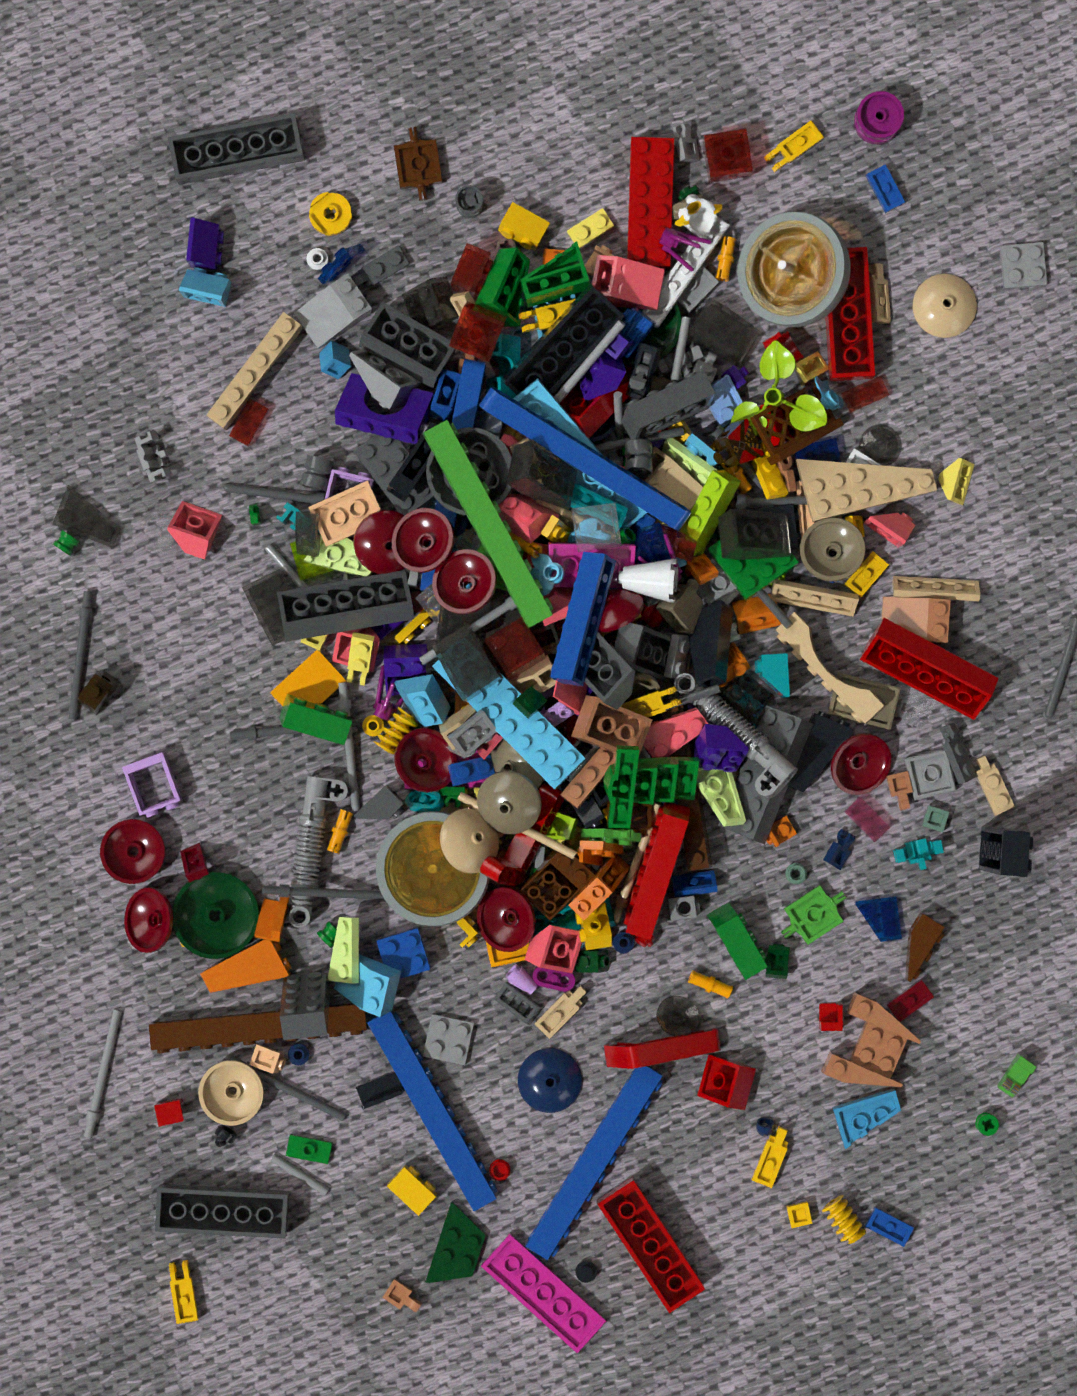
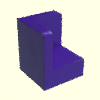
(619, 346)

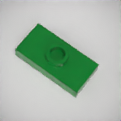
(308, 1149)

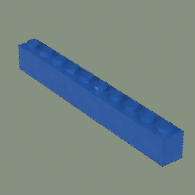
(432, 1109)
(593, 1160)

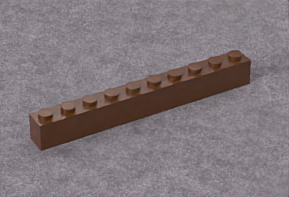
(244, 1028)

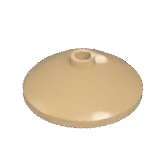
(934, 316)
(460, 841)
(228, 1107)

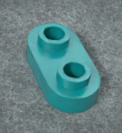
(424, 801)

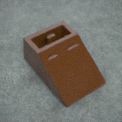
(556, 882)

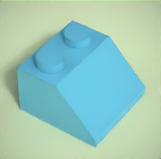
(205, 287)
(424, 699)

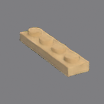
(936, 588)
(814, 597)

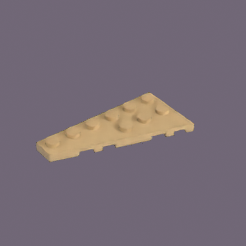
(851, 487)

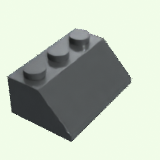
(609, 674)

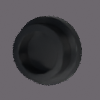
(586, 1271)

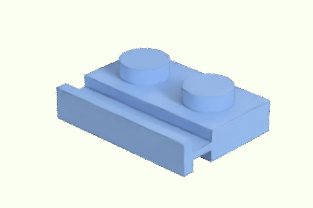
(724, 401)

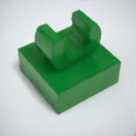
(451, 793)

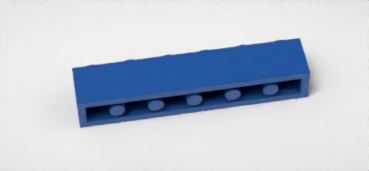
(583, 618)

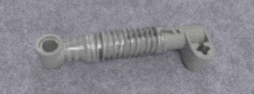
(758, 745)
(312, 823)

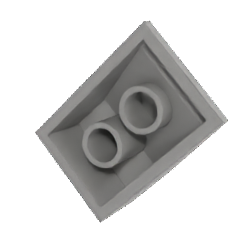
(333, 311)
(383, 380)

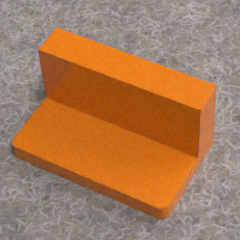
(753, 615)
(272, 919)

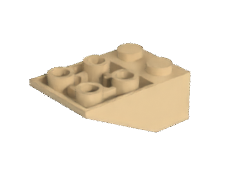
(673, 480)

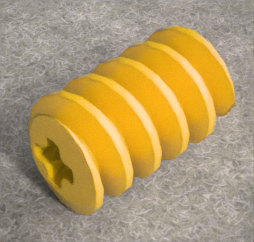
(396, 732)
(844, 1219)

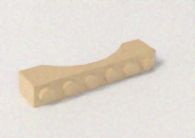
(252, 372)
(536, 676)
(861, 701)

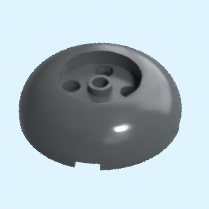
(482, 448)

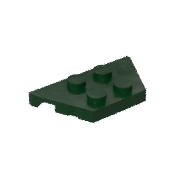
(457, 1248)

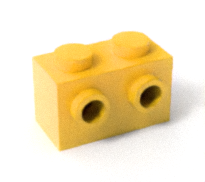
(523, 226)
(595, 929)
(412, 1189)

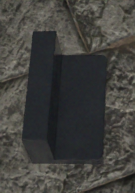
(379, 1090)

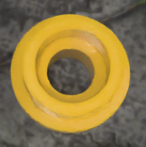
(372, 718)

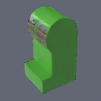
(1016, 1075)

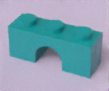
(506, 355)

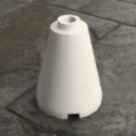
(651, 579)

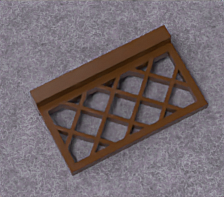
(800, 440)

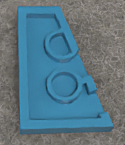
(864, 1114)

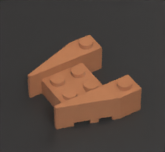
(876, 1048)

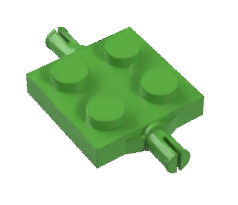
(620, 837)
(813, 914)

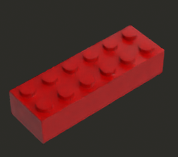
(650, 199)
(850, 326)
(929, 668)
(656, 869)
(650, 1244)

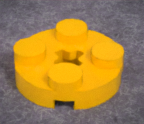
(332, 202)

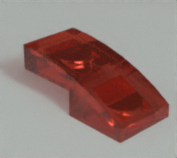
(682, 544)

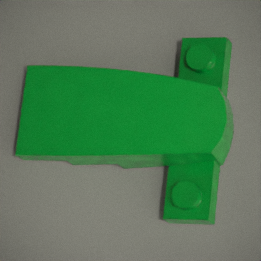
(646, 781)

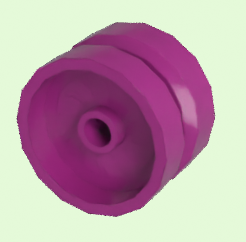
(875, 130)

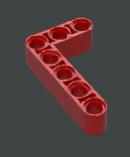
(522, 850)
(661, 1050)

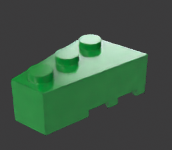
(557, 278)
(503, 285)
(315, 719)
(738, 941)

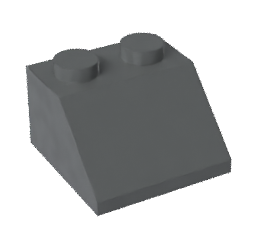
(382, 806)

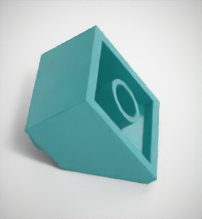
(774, 672)

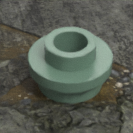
(803, 873)

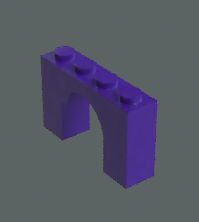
(404, 425)

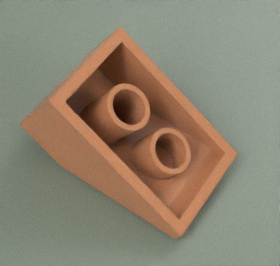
(920, 615)
(610, 727)

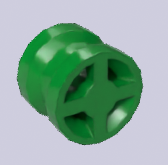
(66, 542)
(328, 934)
(982, 1121)

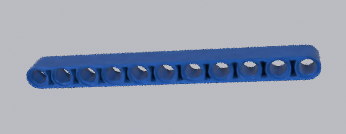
(463, 417)
(585, 458)

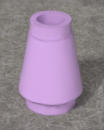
(520, 978)

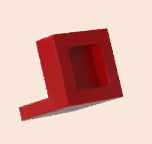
(831, 1017)
(169, 1112)

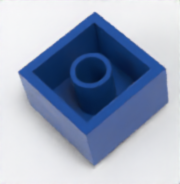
(405, 952)

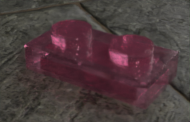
(866, 819)

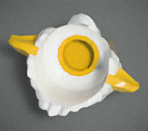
(696, 214)

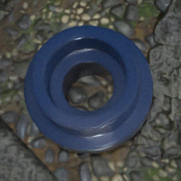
(623, 935)
(305, 1054)

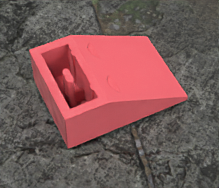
(628, 282)

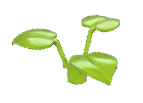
(775, 364)

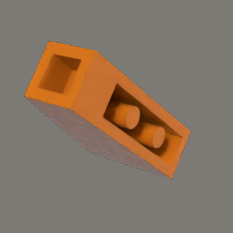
(599, 887)
(251, 966)

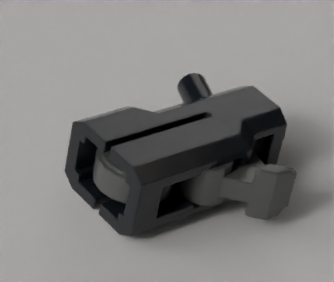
(643, 370)

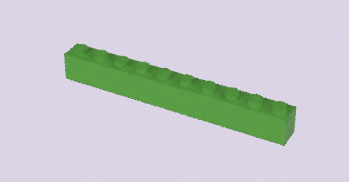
(487, 523)

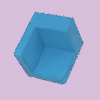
(334, 359)

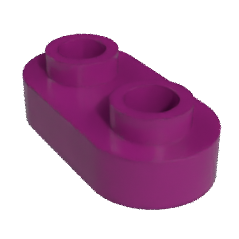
(553, 979)

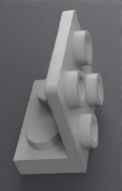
(472, 734)

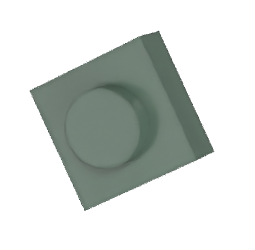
(935, 818)

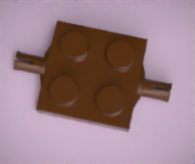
(418, 164)

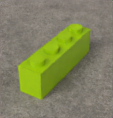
(709, 506)

